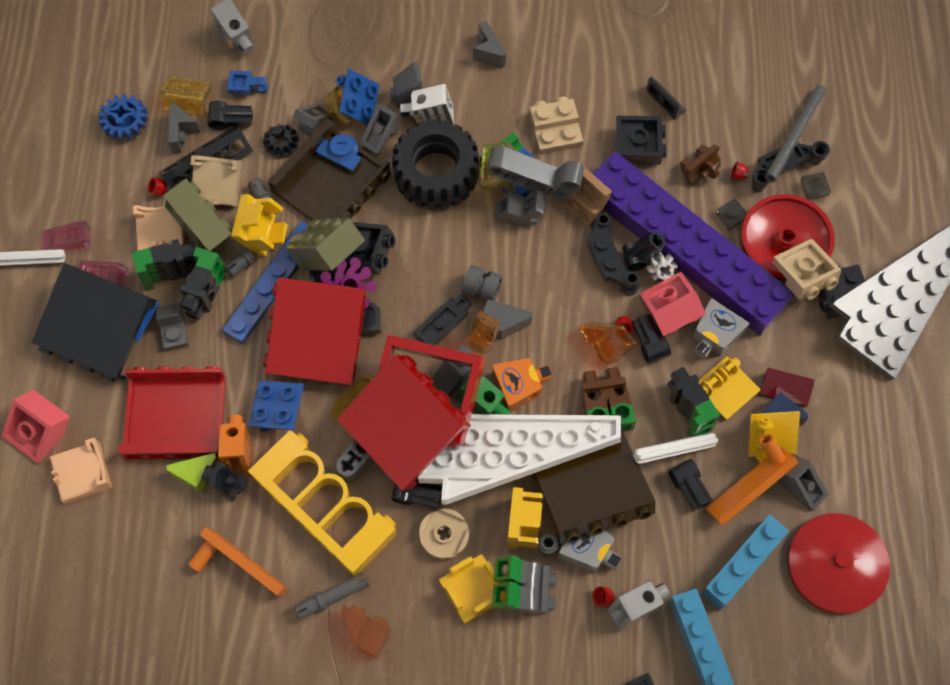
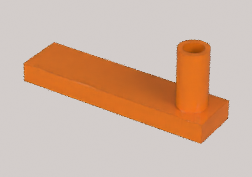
(754, 483)
(215, 541)

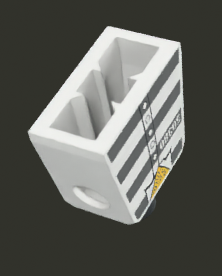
(429, 105)

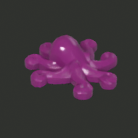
(351, 279)

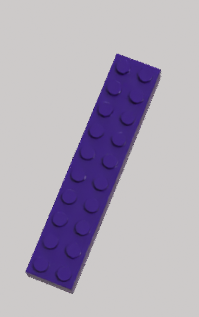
(694, 245)

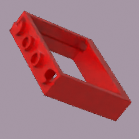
(445, 354)

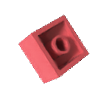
(673, 303)
(34, 425)

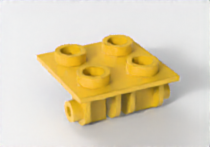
(728, 387)
(783, 427)

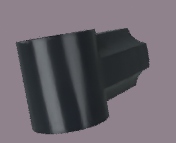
(223, 115)
(640, 251)
(652, 343)
(687, 478)
(420, 494)

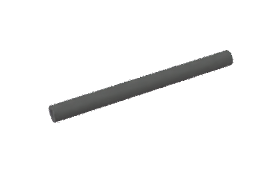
(795, 134)

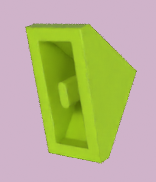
(191, 470)

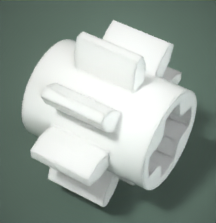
(660, 261)

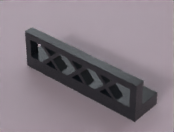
(208, 149)

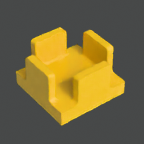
(255, 224)
(524, 519)
(471, 587)

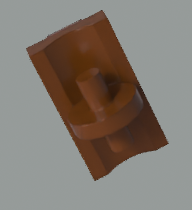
(704, 165)

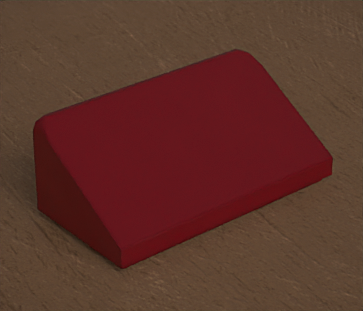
(793, 386)

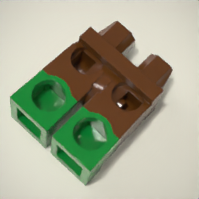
(606, 395)

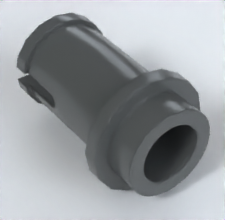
(259, 191)
(240, 262)
(547, 539)

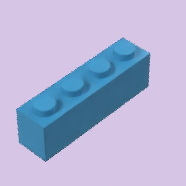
(745, 562)
(700, 639)

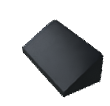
(665, 98)

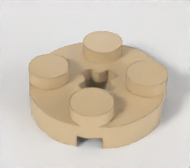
(438, 521)

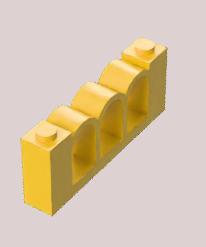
(280, 461)

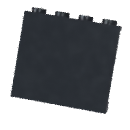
(91, 321)

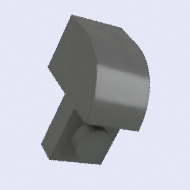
(520, 210)

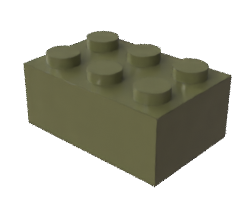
(196, 216)
(325, 243)

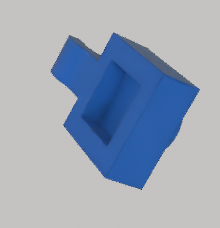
(243, 81)

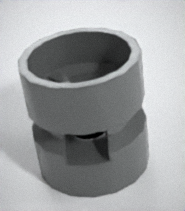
(481, 283)

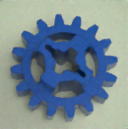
(125, 118)

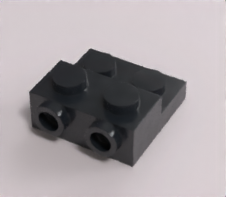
(641, 138)
(375, 248)
(848, 279)

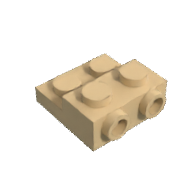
(555, 125)
(807, 270)

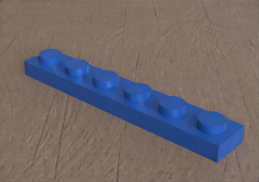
(261, 295)

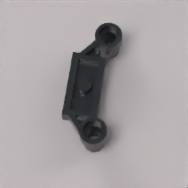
(801, 154)
(608, 258)

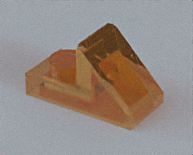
(483, 333)

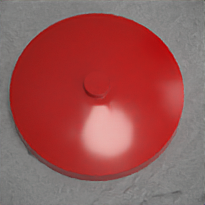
(781, 224)
(838, 563)

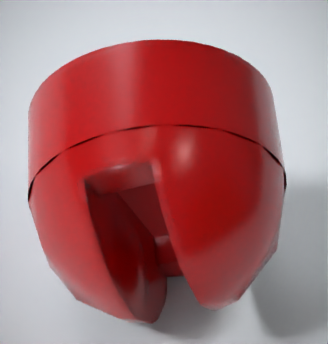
(738, 171)
(157, 186)
(627, 321)
(603, 596)

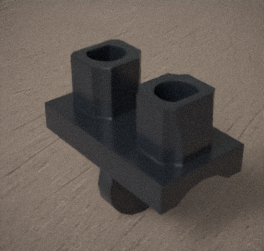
(224, 480)

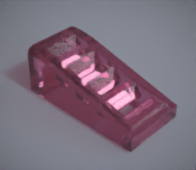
(75, 243)
(117, 271)

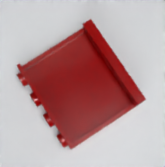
(315, 331)
(173, 413)
(403, 420)

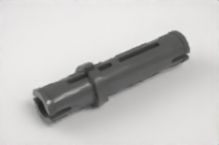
(331, 595)

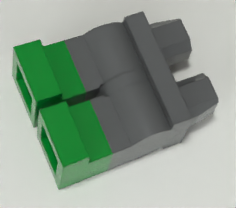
(525, 586)

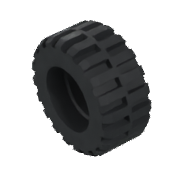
(429, 139)

